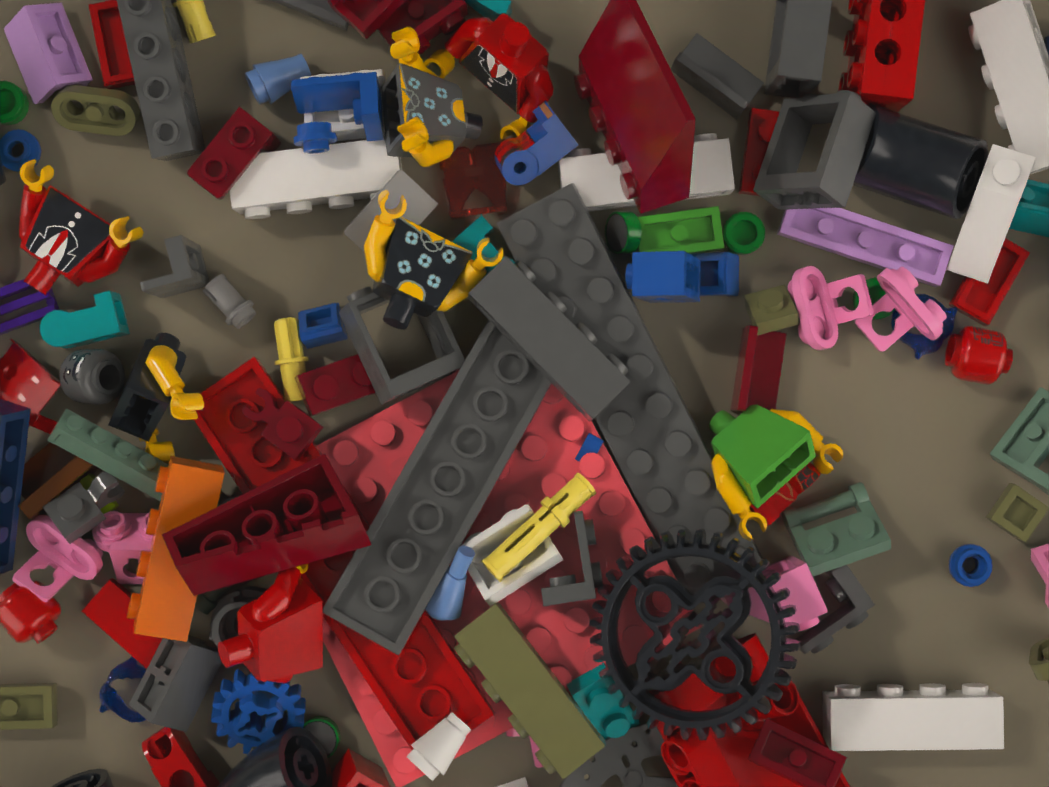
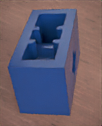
(664, 277)

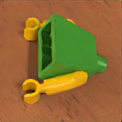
(761, 455)

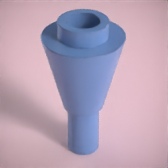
(449, 595)

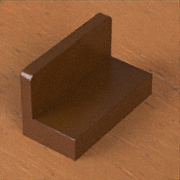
(50, 475)

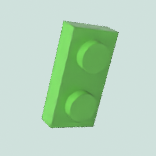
(682, 231)

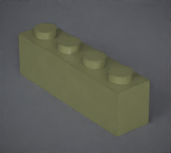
(529, 690)

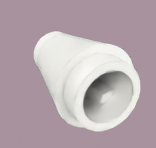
(439, 746)

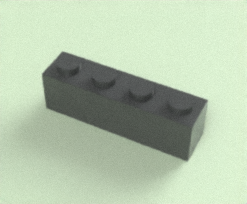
(549, 338)

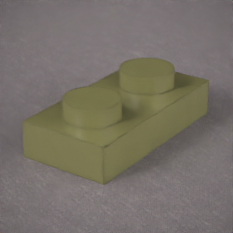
(28, 706)

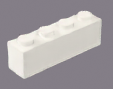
(1018, 72)
(302, 179)
(600, 181)
(913, 718)

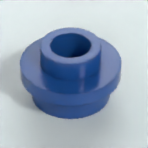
(315, 137)
(31, 151)
(982, 568)

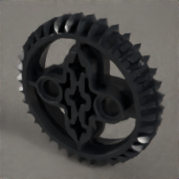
(728, 646)

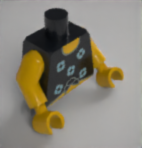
(418, 267)
(149, 391)

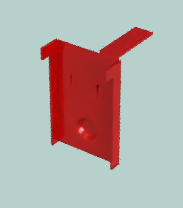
(27, 384)

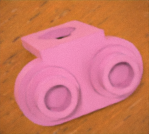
(900, 294)
(819, 307)
(124, 539)
(76, 559)

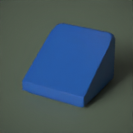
(718, 273)

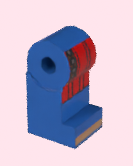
(535, 149)

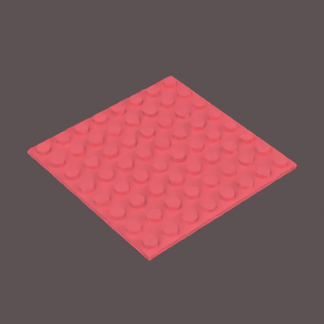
(544, 461)

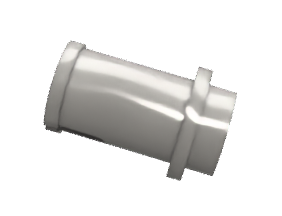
(229, 301)

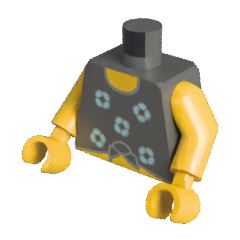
(421, 109)

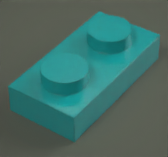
(600, 706)

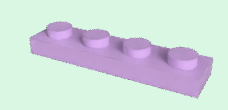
(868, 241)

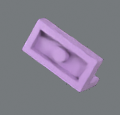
(46, 50)

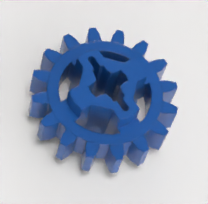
(257, 710)

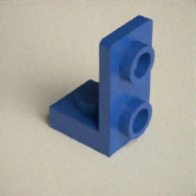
(343, 92)

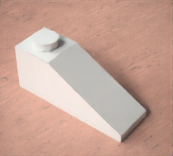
(990, 213)

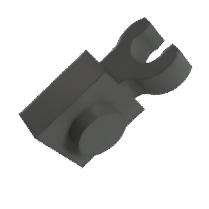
(79, 509)

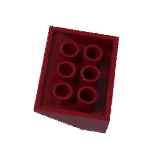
(637, 107)

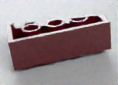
(268, 530)

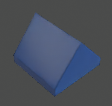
(321, 326)

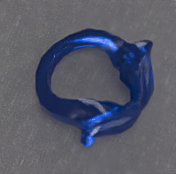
(922, 344)
(108, 695)

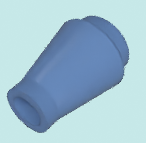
(273, 78)

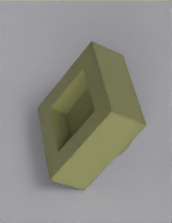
(771, 309)
(1017, 512)

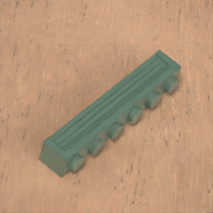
(107, 452)

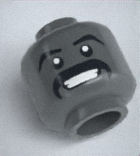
(92, 376)

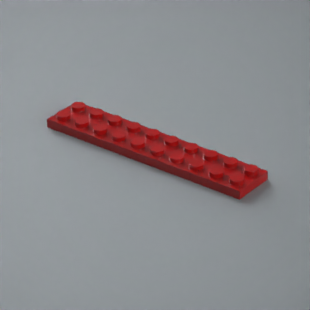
(427, 676)

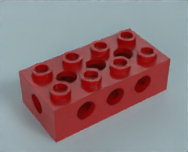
(883, 51)

